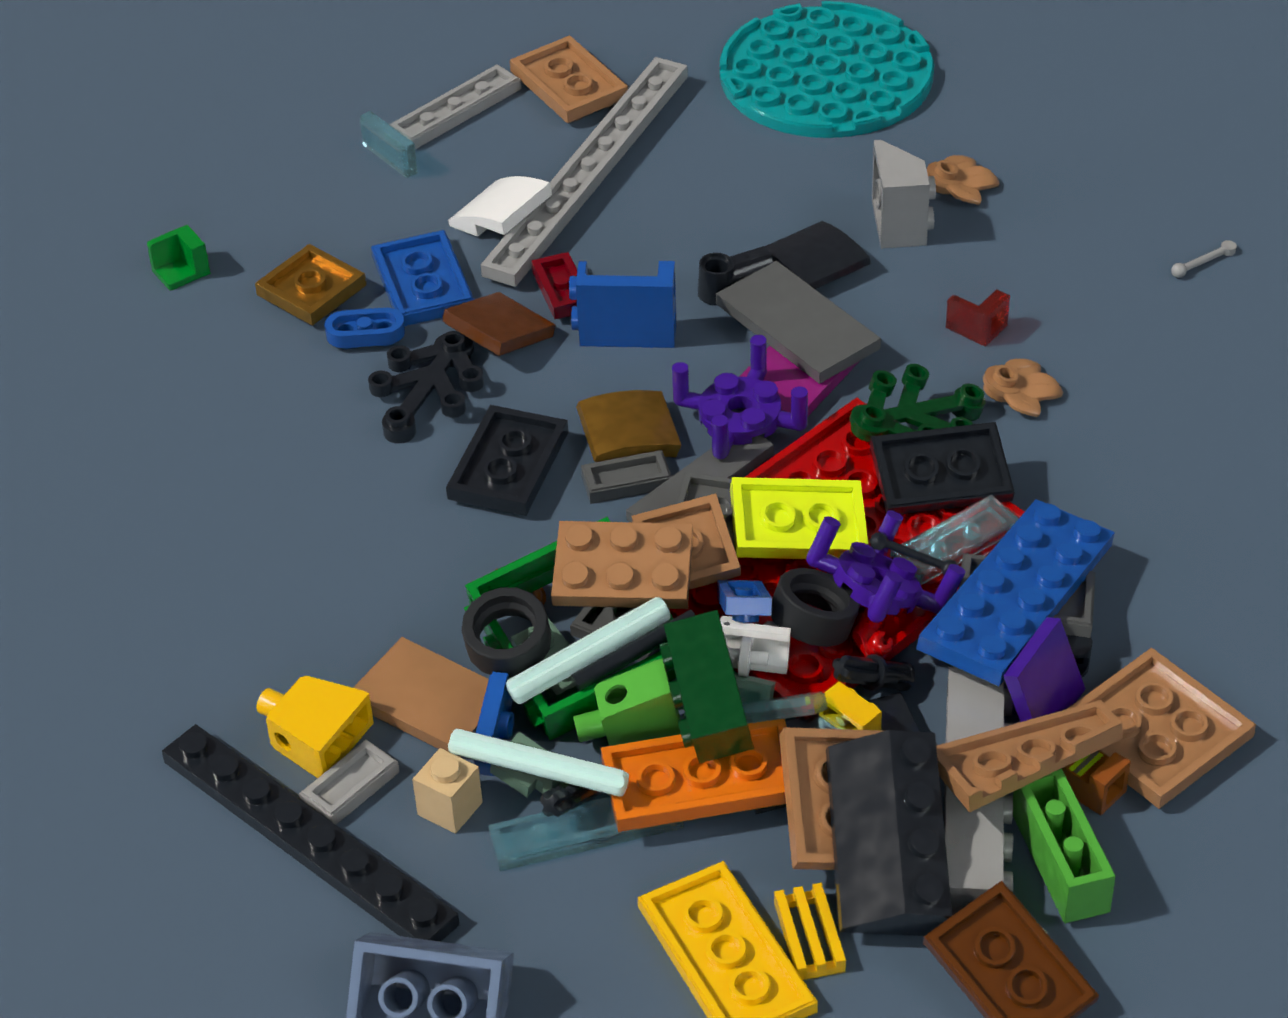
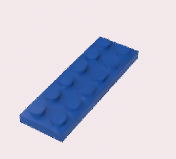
(1015, 590)

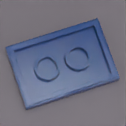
(421, 276)

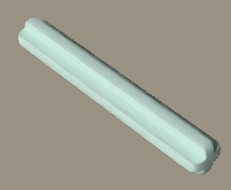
(588, 650)
(538, 762)

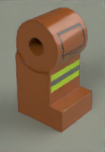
(1098, 779)

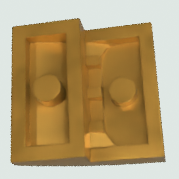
(628, 424)

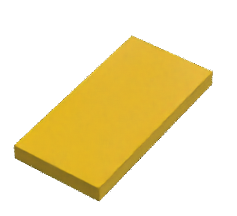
(725, 948)

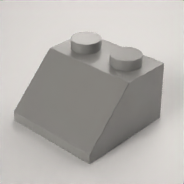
(901, 197)

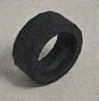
(498, 604)
(808, 624)

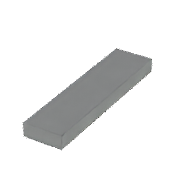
(457, 105)

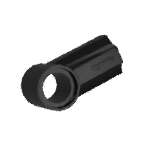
(721, 271)

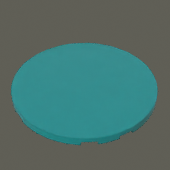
(826, 70)

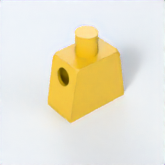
(315, 721)

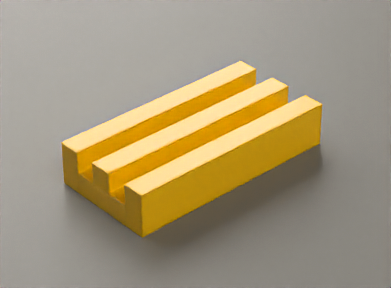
(802, 901)

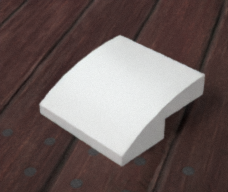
(501, 205)

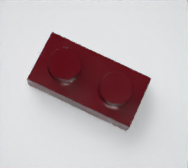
(553, 280)

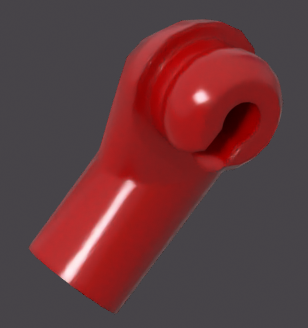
(869, 638)

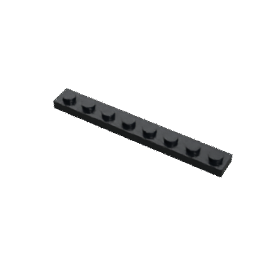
(310, 837)

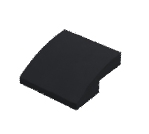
(819, 254)

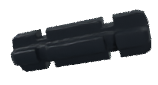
(564, 798)

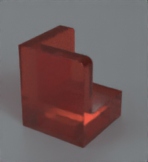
(978, 322)

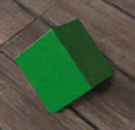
(178, 257)

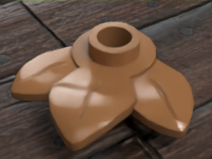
(962, 178)
(1021, 385)

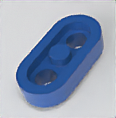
(364, 328)

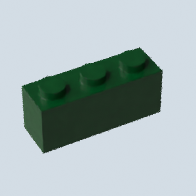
(705, 687)

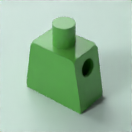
(631, 707)

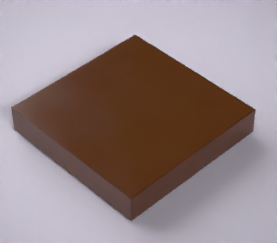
(498, 323)

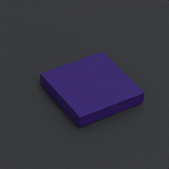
(1044, 673)

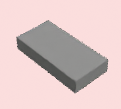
(350, 782)

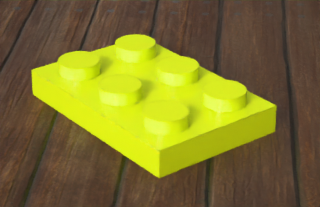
(784, 515)

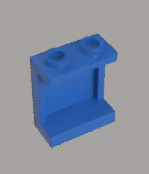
(625, 308)

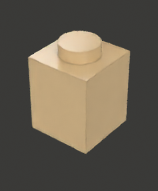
(447, 790)

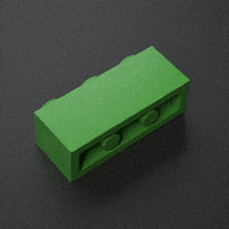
(1064, 847)

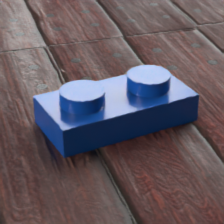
(744, 599)

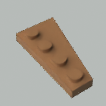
(1015, 755)

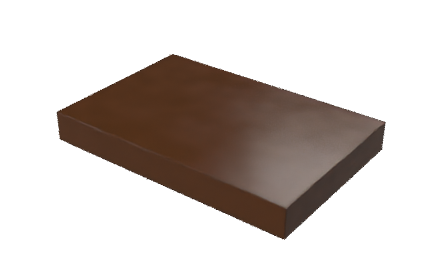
(1008, 961)

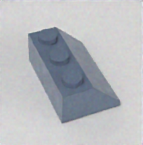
(427, 979)

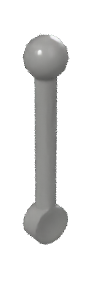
(1227, 248)

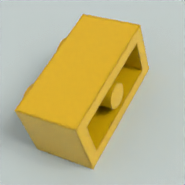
(850, 710)

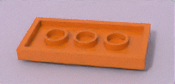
(673, 787)

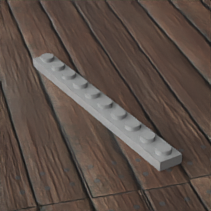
(585, 171)

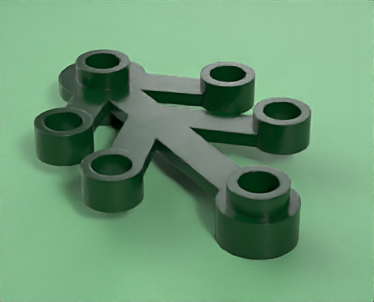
(874, 420)

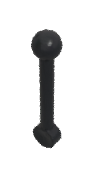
(880, 541)

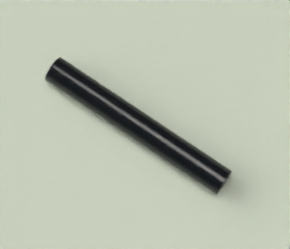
(623, 655)

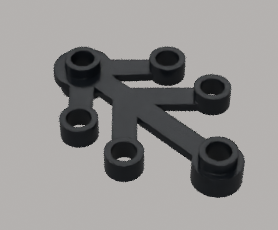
(448, 351)

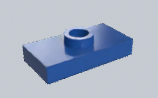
(496, 715)

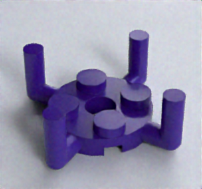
(731, 392)
(877, 580)

